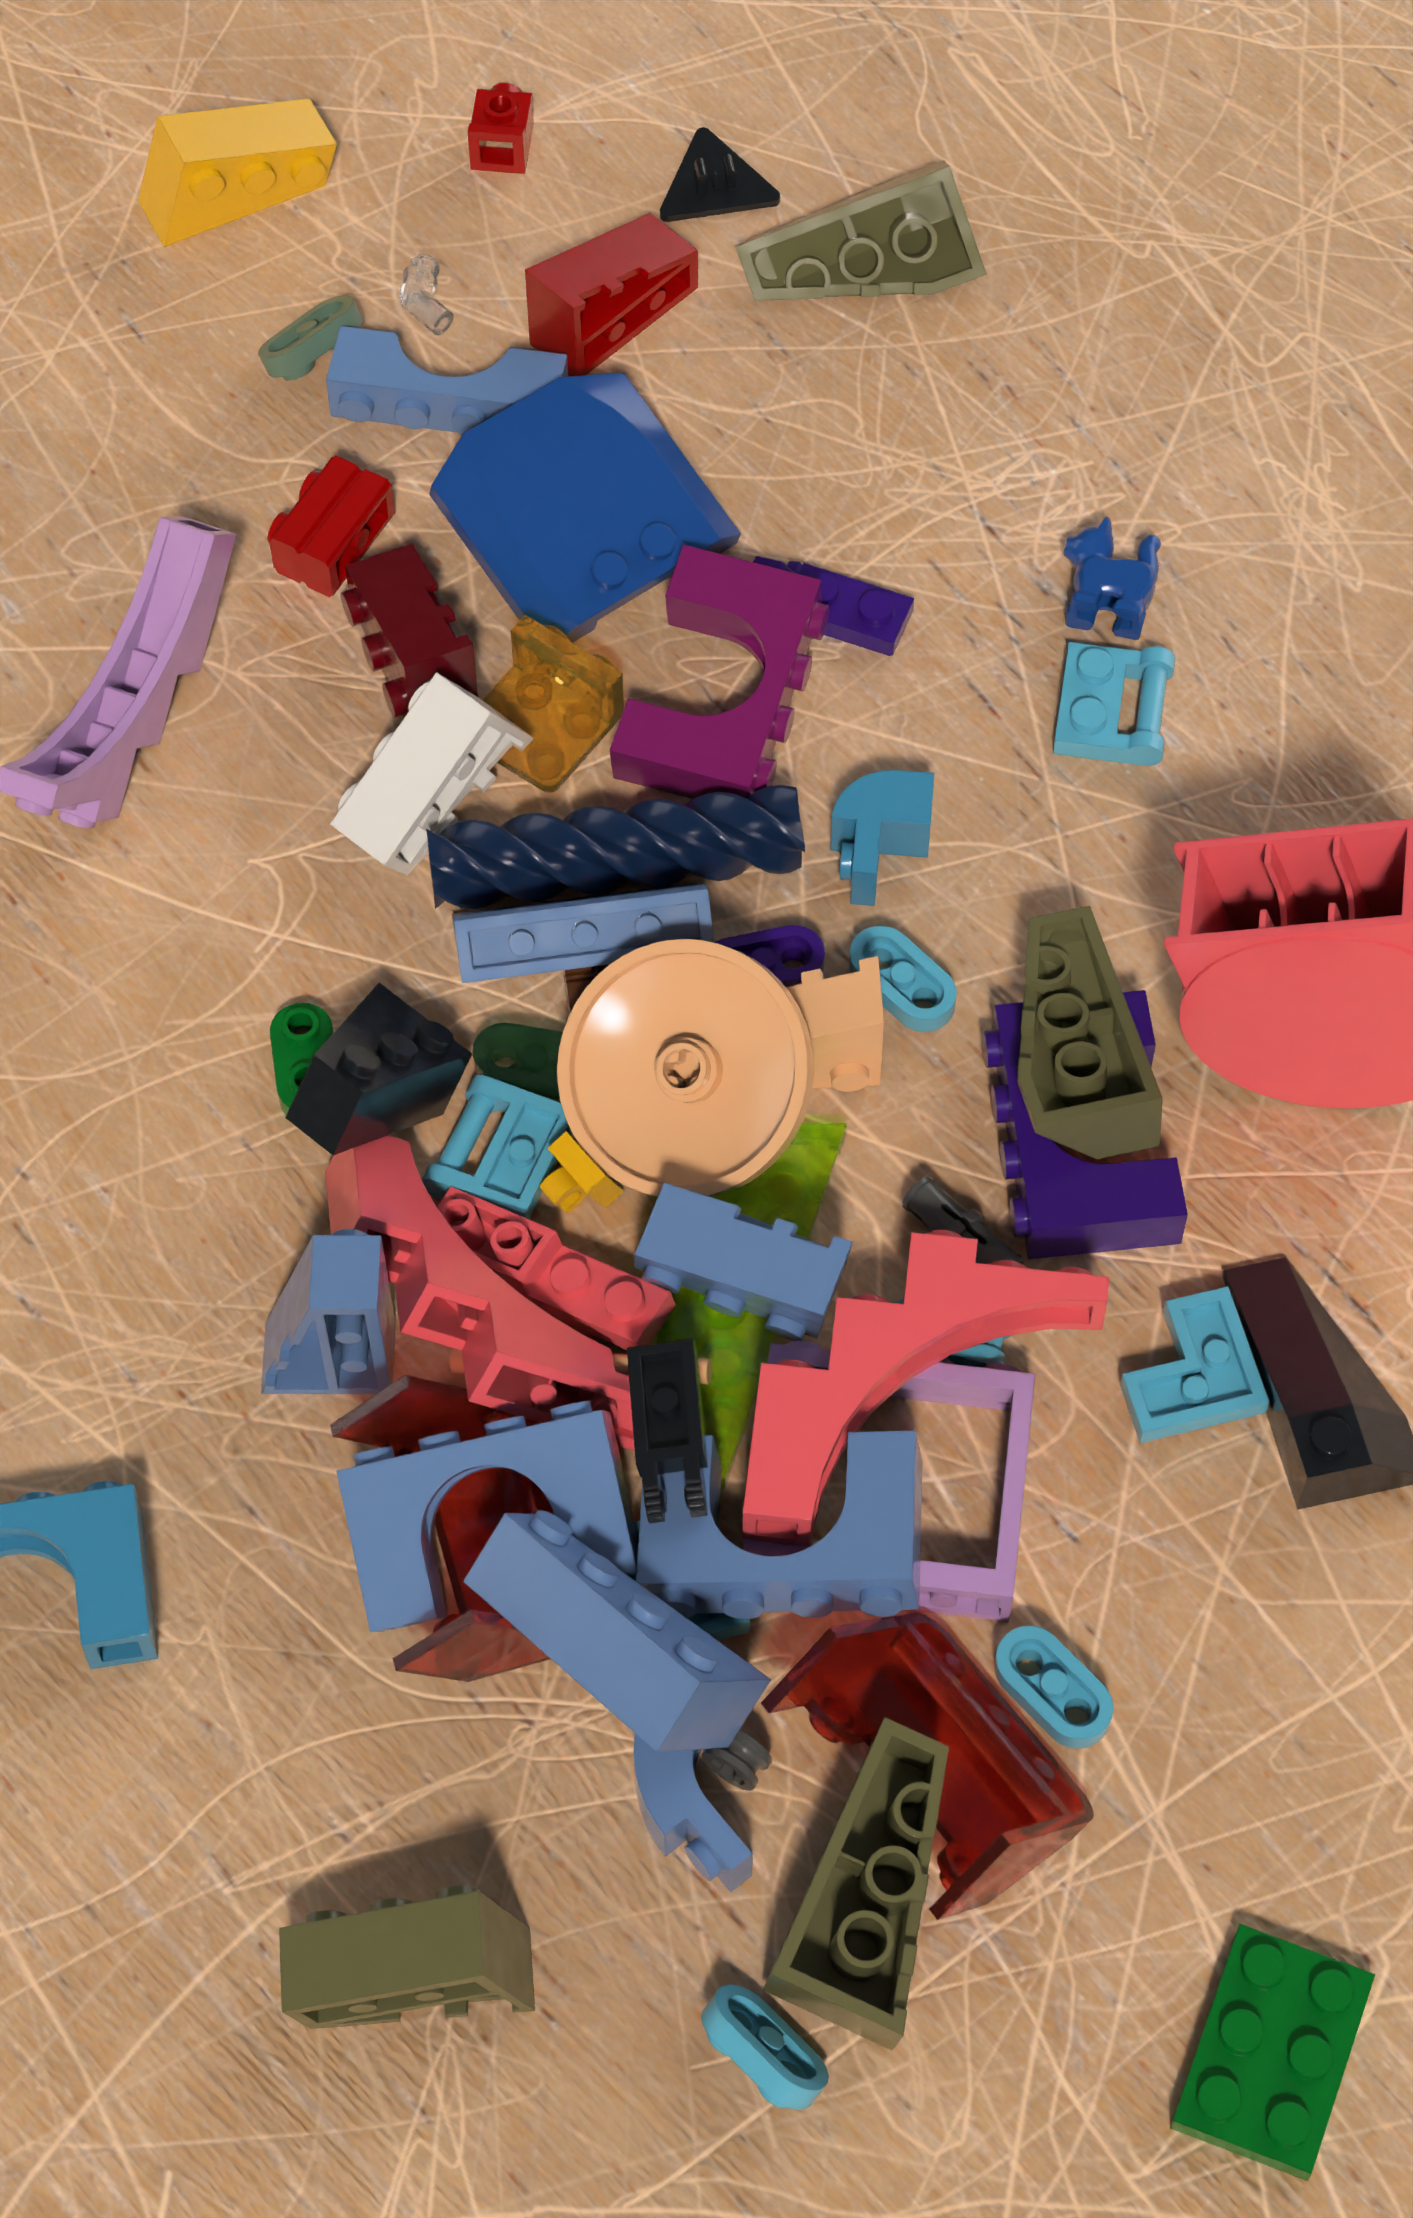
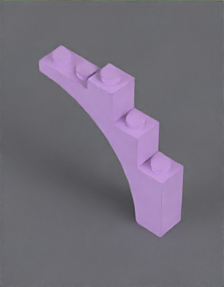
(163, 635)

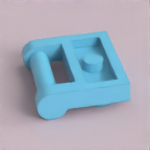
(1093, 703)
(517, 1154)

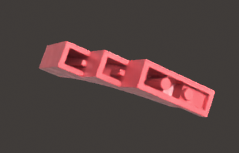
(445, 1294)

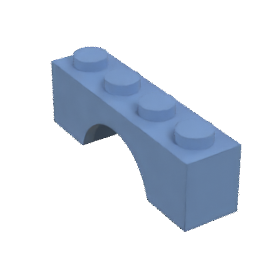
(379, 384)

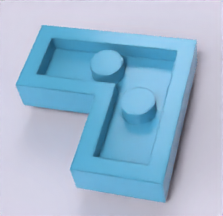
(1209, 1382)

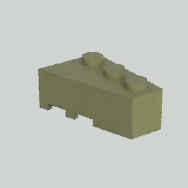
(404, 1959)

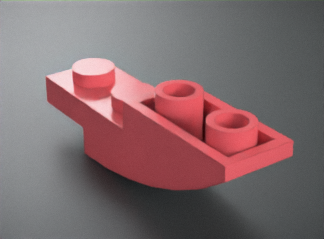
(558, 1279)

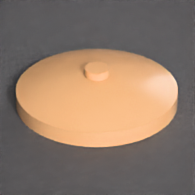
(685, 1068)

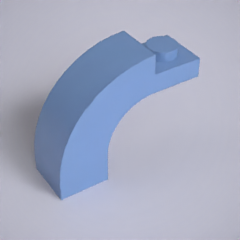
(679, 1812)

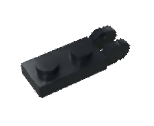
(668, 1422)

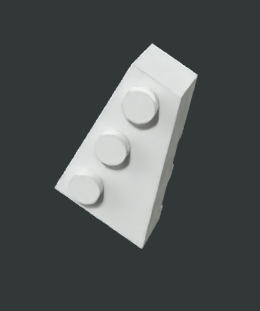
(425, 772)

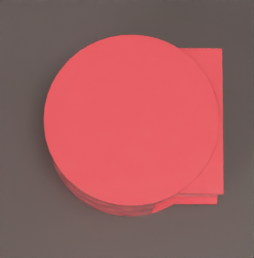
(1301, 962)

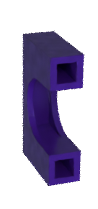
(1069, 1202)

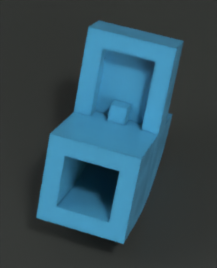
(877, 816)

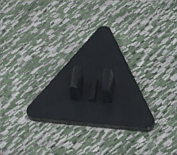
(715, 182)

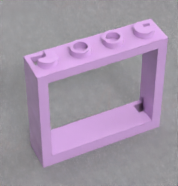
(946, 1586)

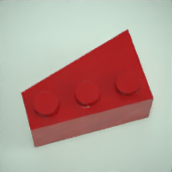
(607, 291)

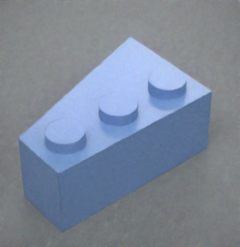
(741, 1262)
(332, 1321)

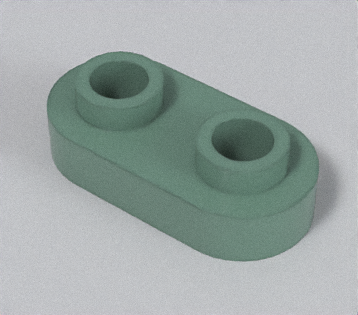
(306, 339)

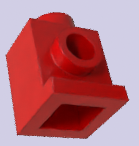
(501, 116)

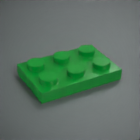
(1273, 2052)

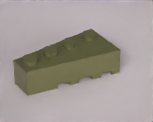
(862, 1911)

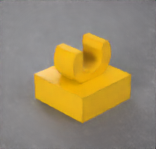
(577, 1177)

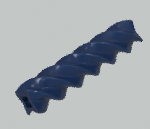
(605, 848)

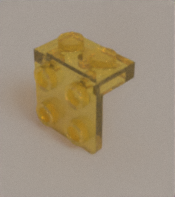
(557, 698)

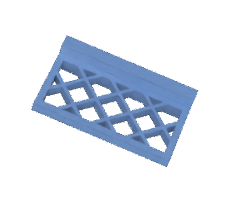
(577, 931)

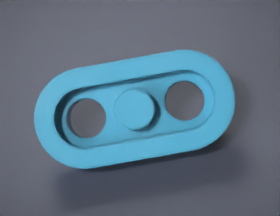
(908, 979)
(1055, 1689)
(764, 2047)

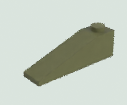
(876, 243)
(1079, 1044)

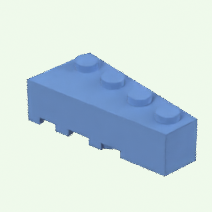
(615, 1636)

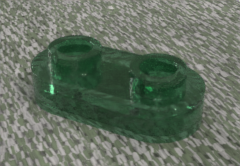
(530, 1047)

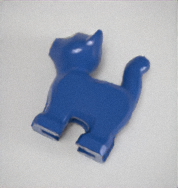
(1110, 583)

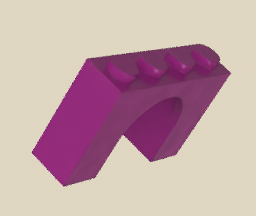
(729, 752)

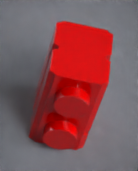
(330, 524)

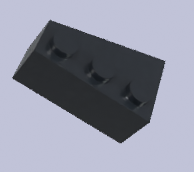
(377, 1075)

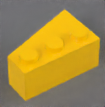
(231, 164)

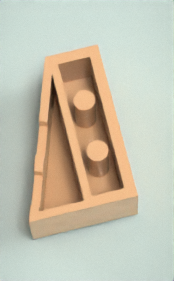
(844, 1025)

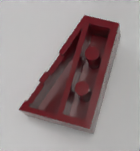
(405, 626)

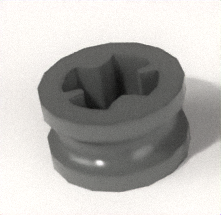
(738, 1761)

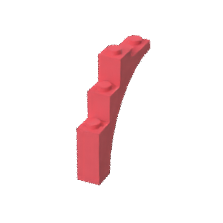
(875, 1350)

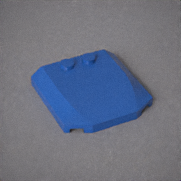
(577, 501)

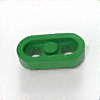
(295, 1052)

